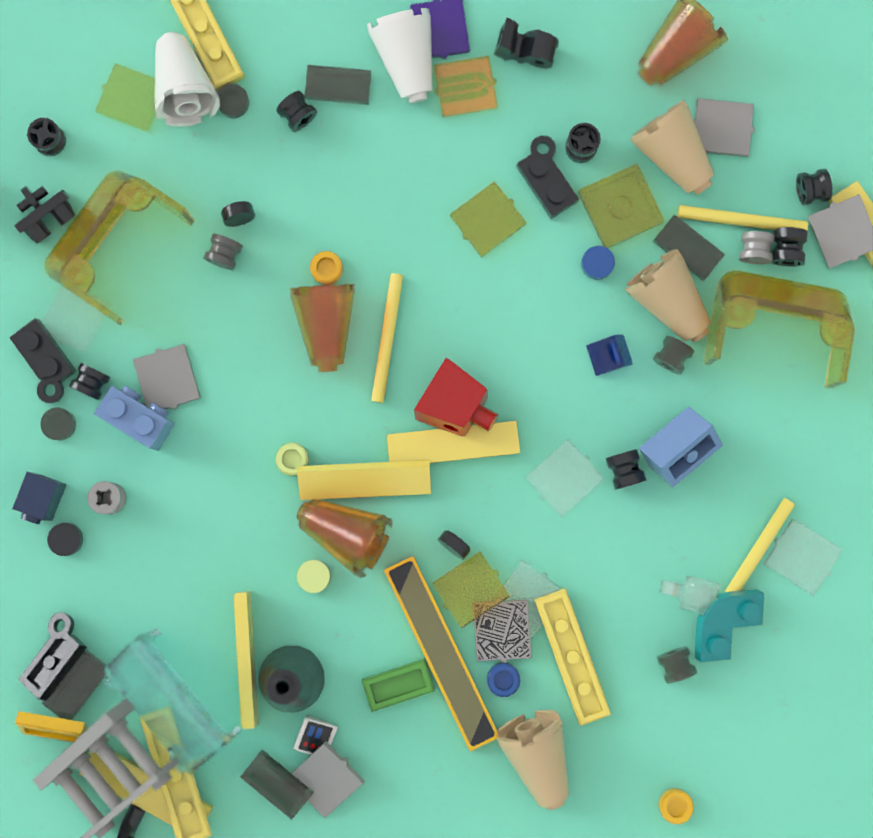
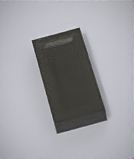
(338, 84)
(697, 251)
(76, 686)
(277, 784)

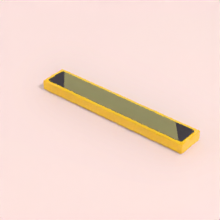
(441, 653)

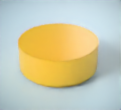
(326, 268)
(676, 806)

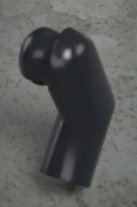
(130, 822)

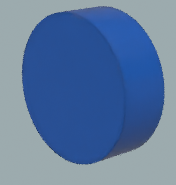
(597, 262)
(503, 679)

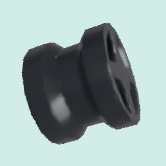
(296, 111)
(39, 132)
(814, 186)
(89, 381)

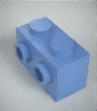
(134, 418)
(678, 446)

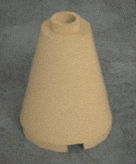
(676, 148)
(671, 296)
(538, 755)

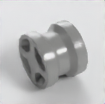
(756, 247)
(112, 501)

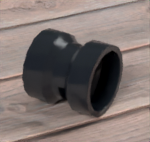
(586, 137)
(789, 246)
(626, 469)

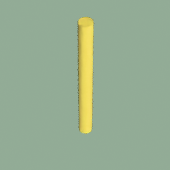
(737, 218)
(387, 338)
(761, 546)

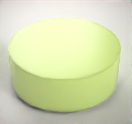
(290, 457)
(313, 576)

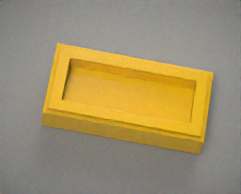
(50, 727)

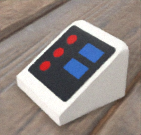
(314, 734)

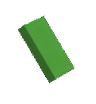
(398, 685)

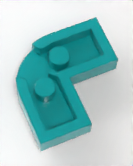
(715, 627)

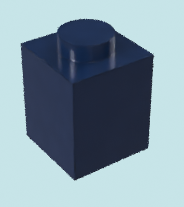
(38, 497)

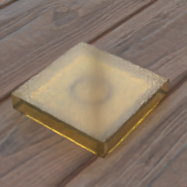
(621, 206)

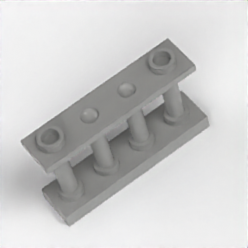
(96, 741)

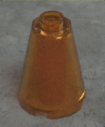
(680, 42)
(324, 322)
(346, 533)

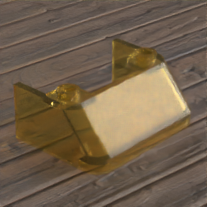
(70, 256)
(744, 292)

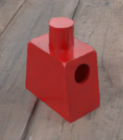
(454, 402)

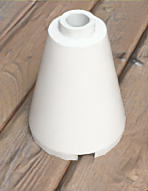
(406, 51)
(181, 83)

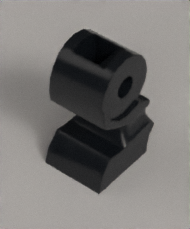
(531, 47)

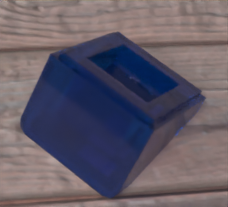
(609, 354)

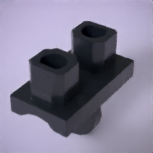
(32, 223)

